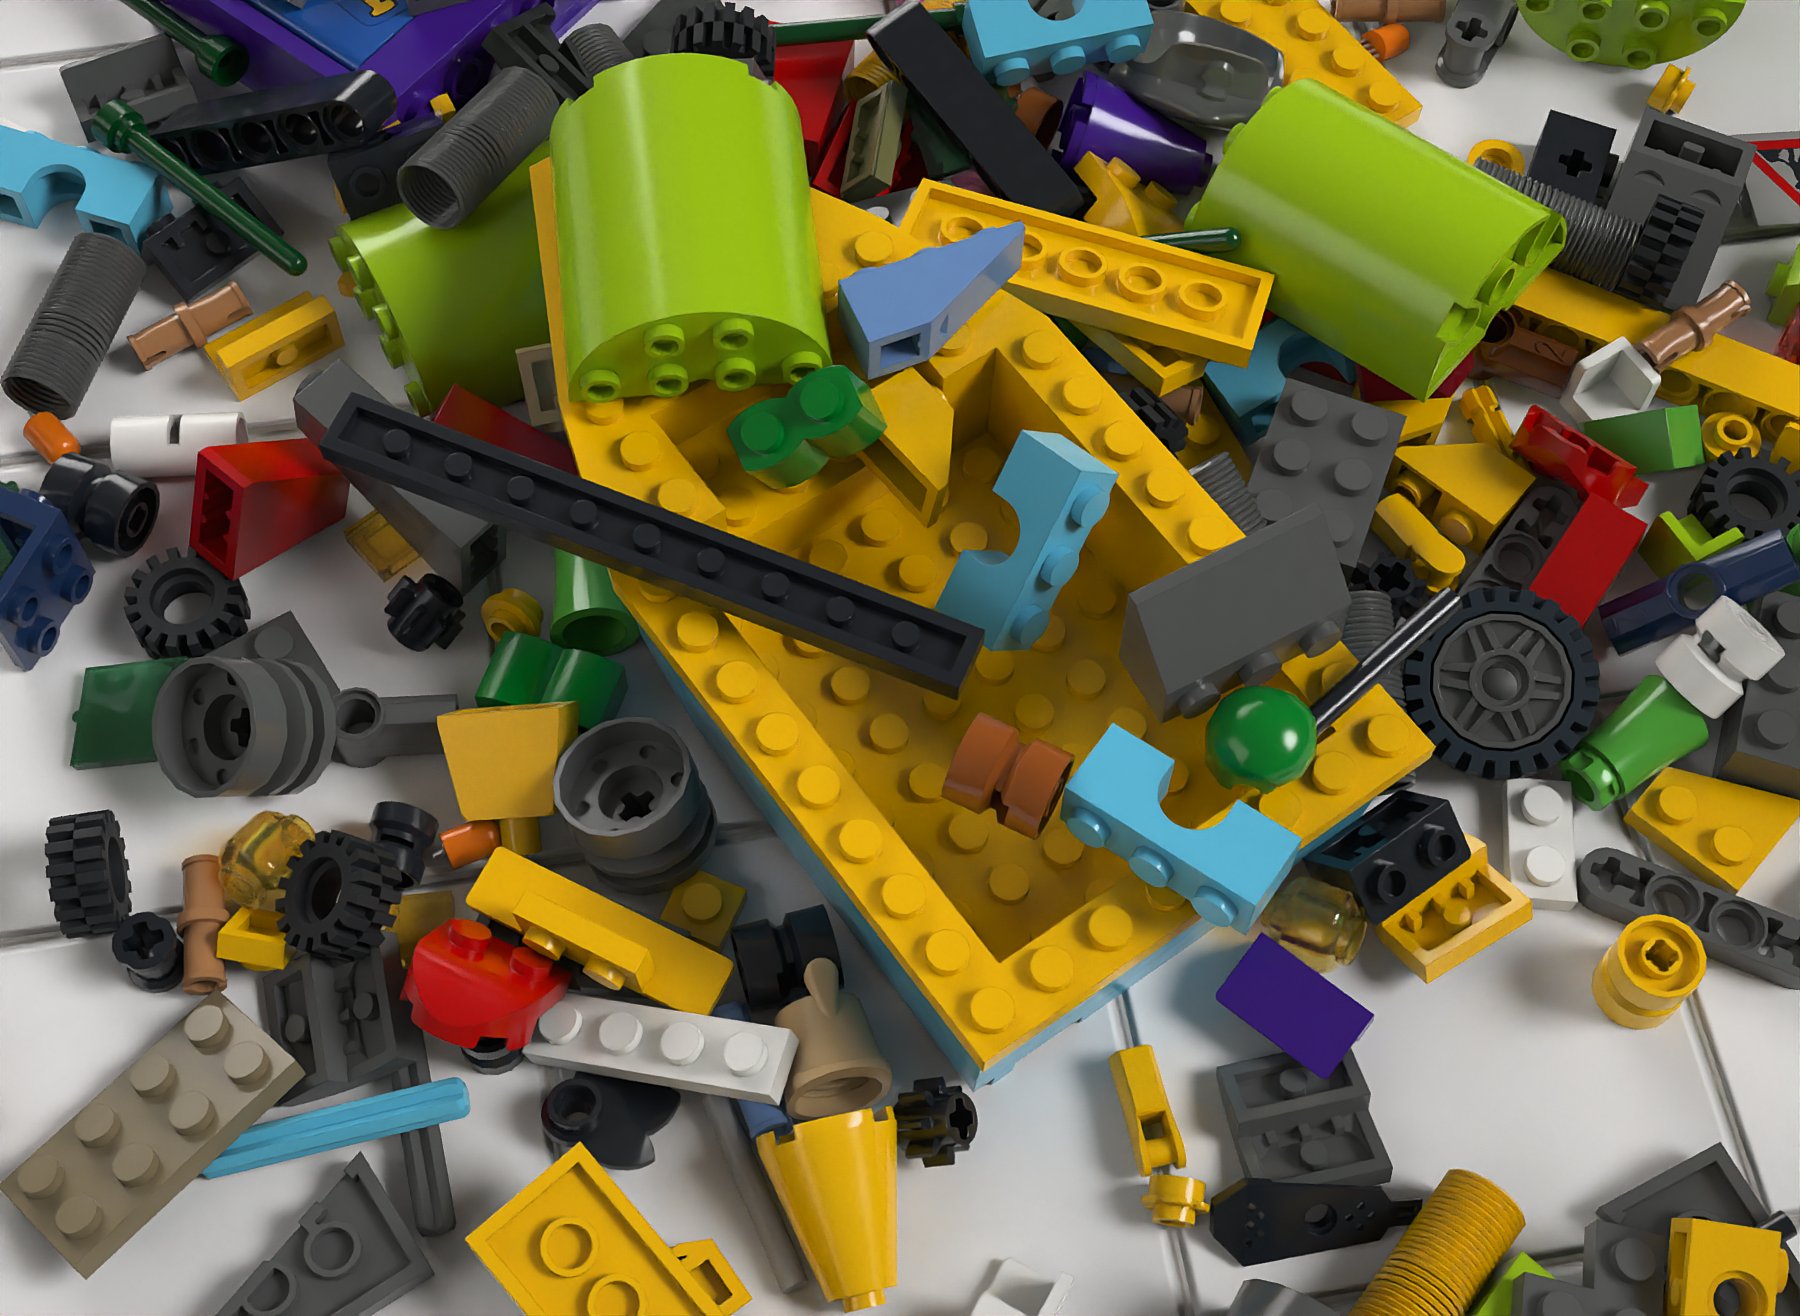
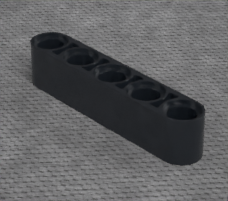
(970, 111)
(279, 122)

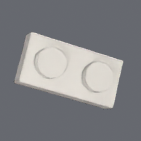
(1540, 841)

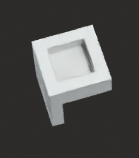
(1610, 384)
(1023, 1292)

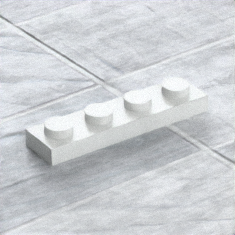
(665, 1048)

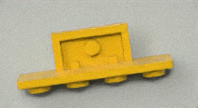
(599, 934)

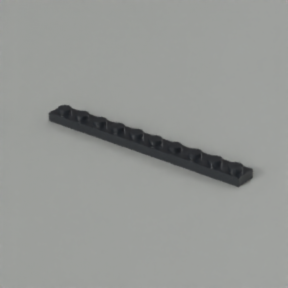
(655, 545)

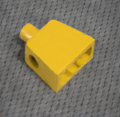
(507, 763)

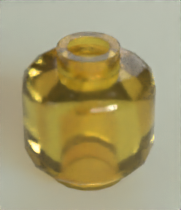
(258, 857)
(1315, 923)

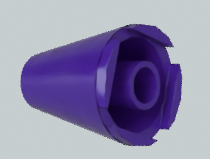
(1121, 126)

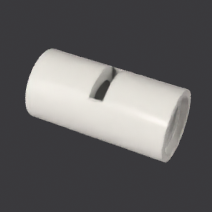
(171, 442)

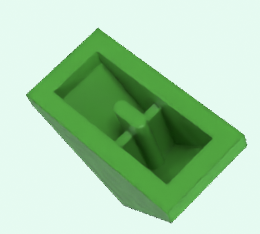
(1652, 438)

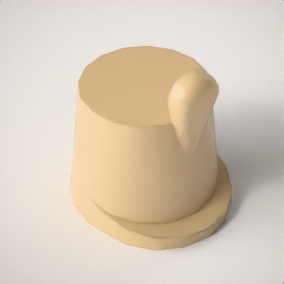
(837, 1054)

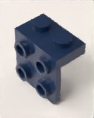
(43, 580)

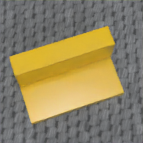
(276, 344)

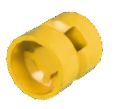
(1648, 971)

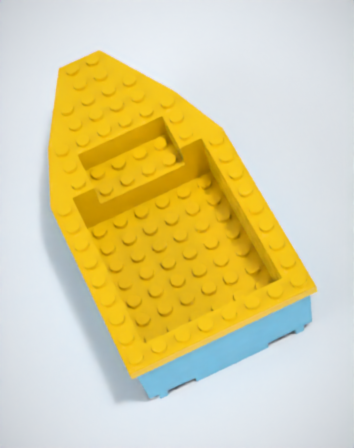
(965, 918)

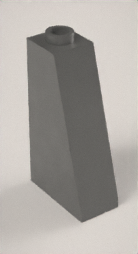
(448, 540)

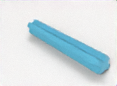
(343, 1126)

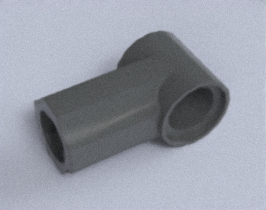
(398, 725)

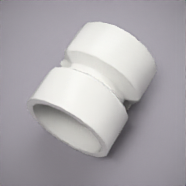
(1714, 680)

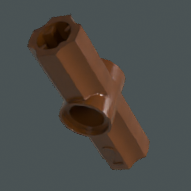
(1522, 357)

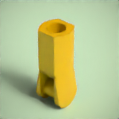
(1414, 537)
(1143, 1104)

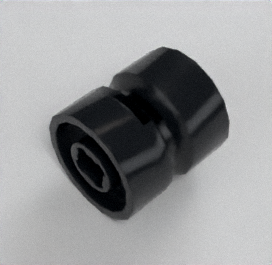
(103, 505)
(775, 957)

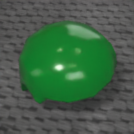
(1260, 738)

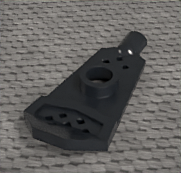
(1282, 1218)

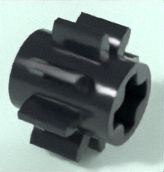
(1395, 579)
(425, 612)
(935, 1122)

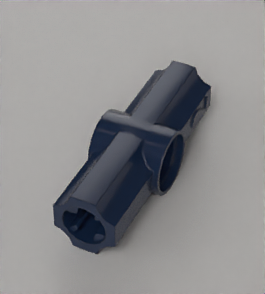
(1660, 608)

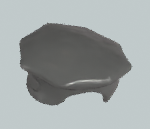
(1201, 70)

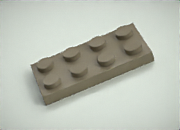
(151, 1132)

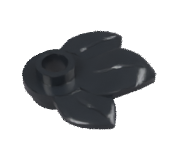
(618, 1118)

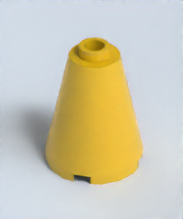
(841, 1200)

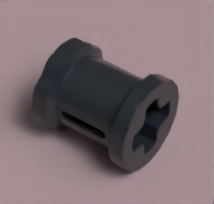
(132, 947)

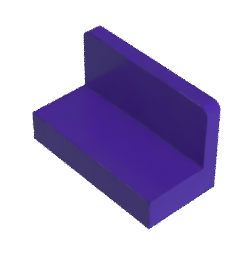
(1294, 1006)

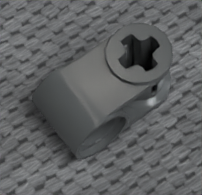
(1473, 39)

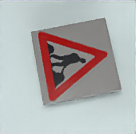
(1773, 180)

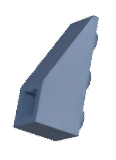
(918, 303)

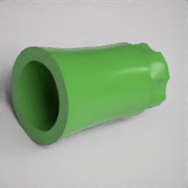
(587, 609)
(1634, 743)

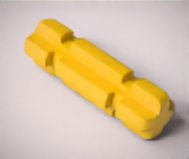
(1490, 425)

